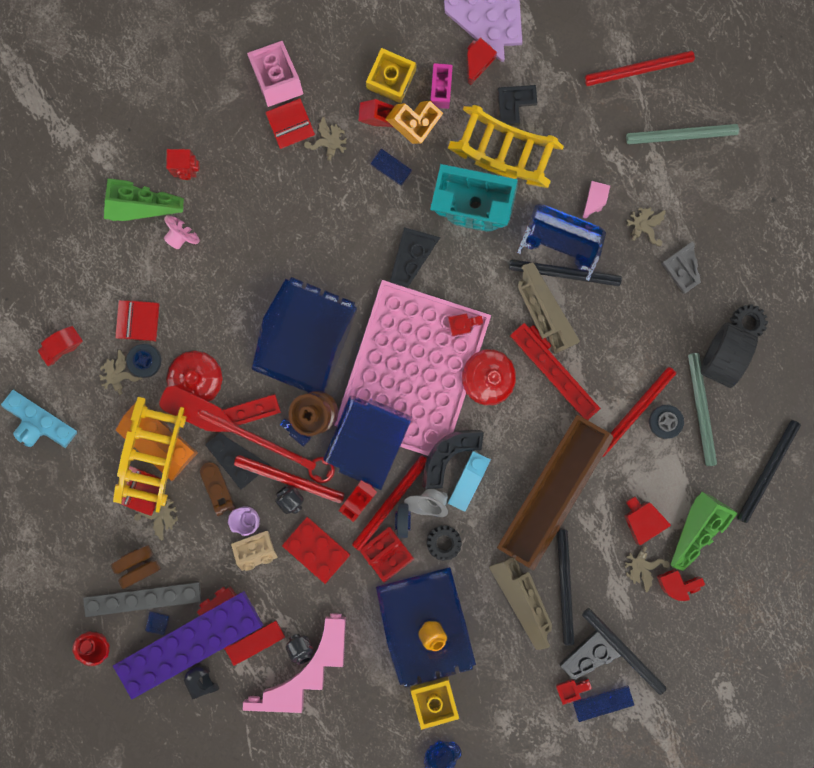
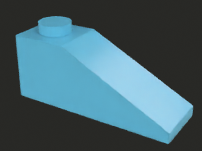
(469, 481)

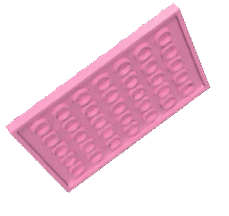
(415, 362)

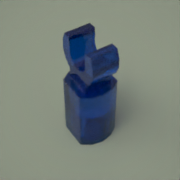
(302, 439)

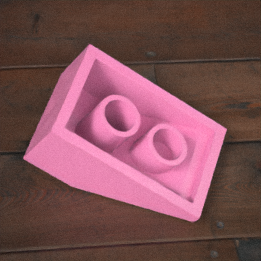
(275, 73)

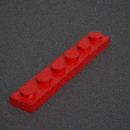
(555, 372)

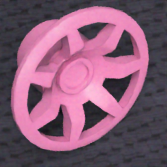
(177, 235)

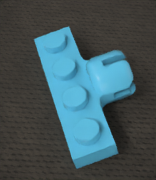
(36, 422)

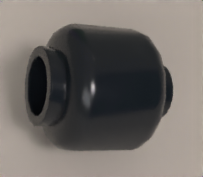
(289, 500)
(299, 649)

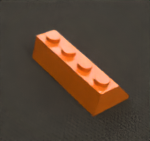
(182, 453)

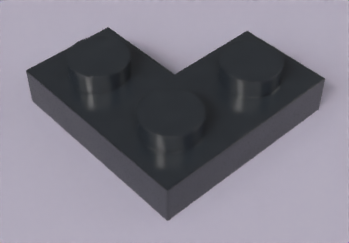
(512, 98)

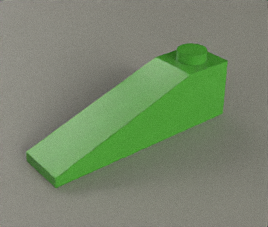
(129, 202)
(703, 522)

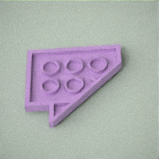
(492, 20)

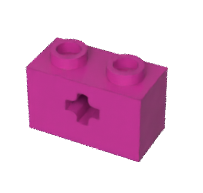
(441, 85)

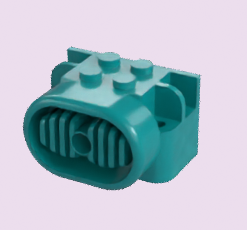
(460, 187)

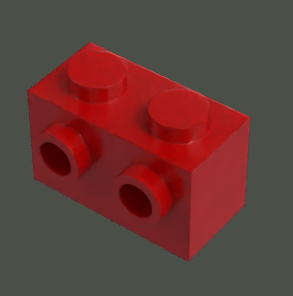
(182, 163)

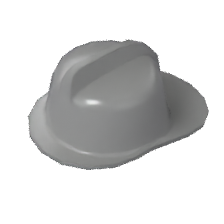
(429, 503)

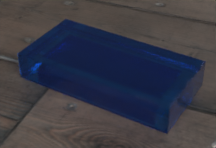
(391, 167)

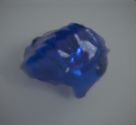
(442, 755)

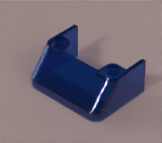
(566, 235)

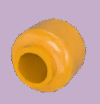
(432, 635)

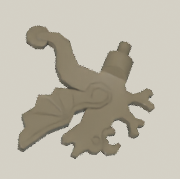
(331, 141)
(643, 225)
(116, 375)
(165, 515)
(641, 565)

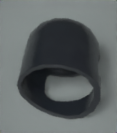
(194, 684)

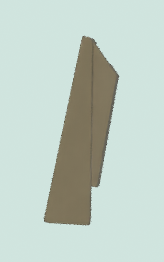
(545, 310)
(524, 600)

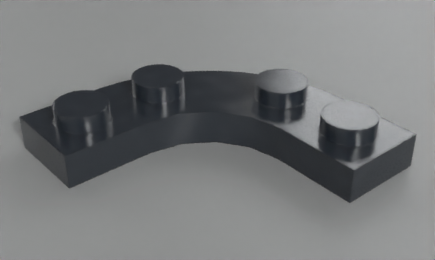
(444, 450)

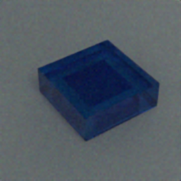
(157, 623)

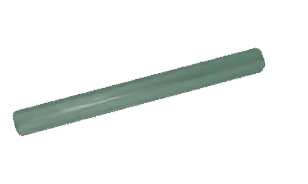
(682, 134)
(702, 410)

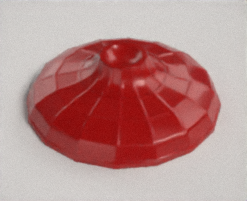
(196, 374)
(489, 377)

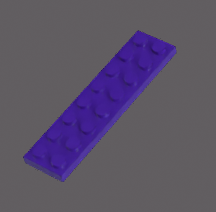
(188, 645)

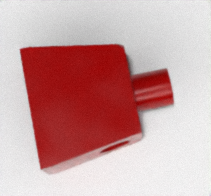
(644, 521)

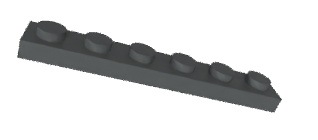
(142, 599)

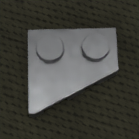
(683, 268)

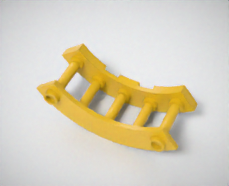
(498, 165)
(130, 454)

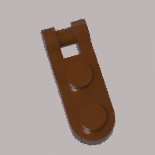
(216, 488)

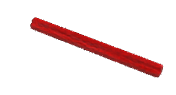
(639, 68)
(640, 406)
(289, 479)
(389, 504)

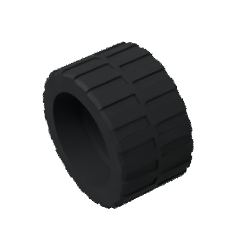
(729, 355)

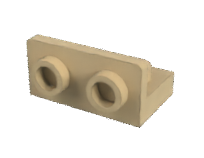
(254, 551)

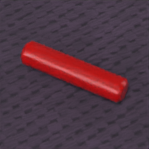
(544, 340)

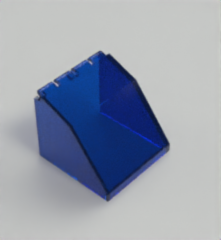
(303, 336)
(404, 610)

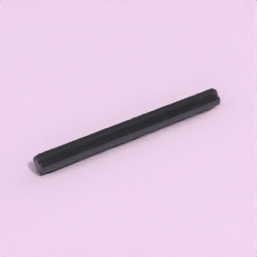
(569, 273)
(769, 471)
(565, 587)
(624, 651)

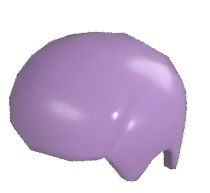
(243, 520)

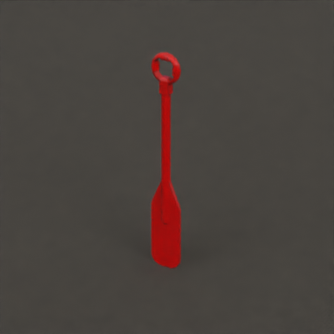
(212, 418)

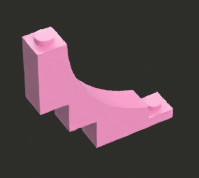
(290, 694)

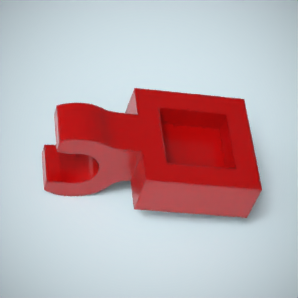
(461, 324)
(570, 691)

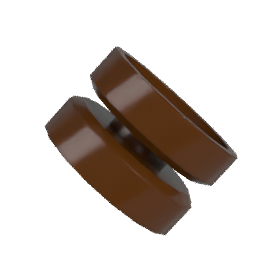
(313, 413)
(135, 566)

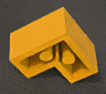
(414, 124)

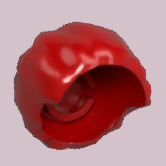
(91, 648)

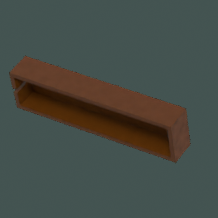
(555, 492)

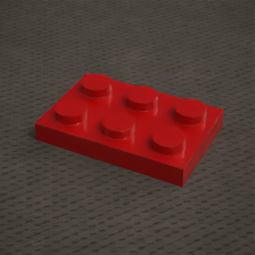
(316, 550)

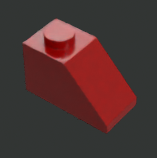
(479, 58)
(375, 112)

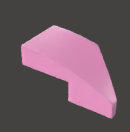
(596, 198)

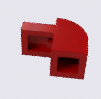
(59, 344)
(357, 500)
(677, 589)

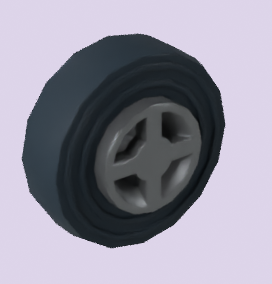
(673, 420)

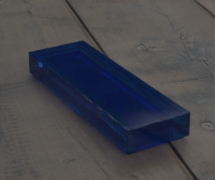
(603, 703)

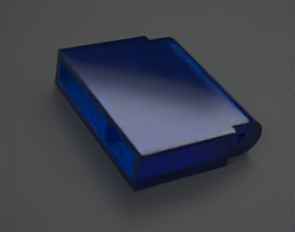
(367, 440)

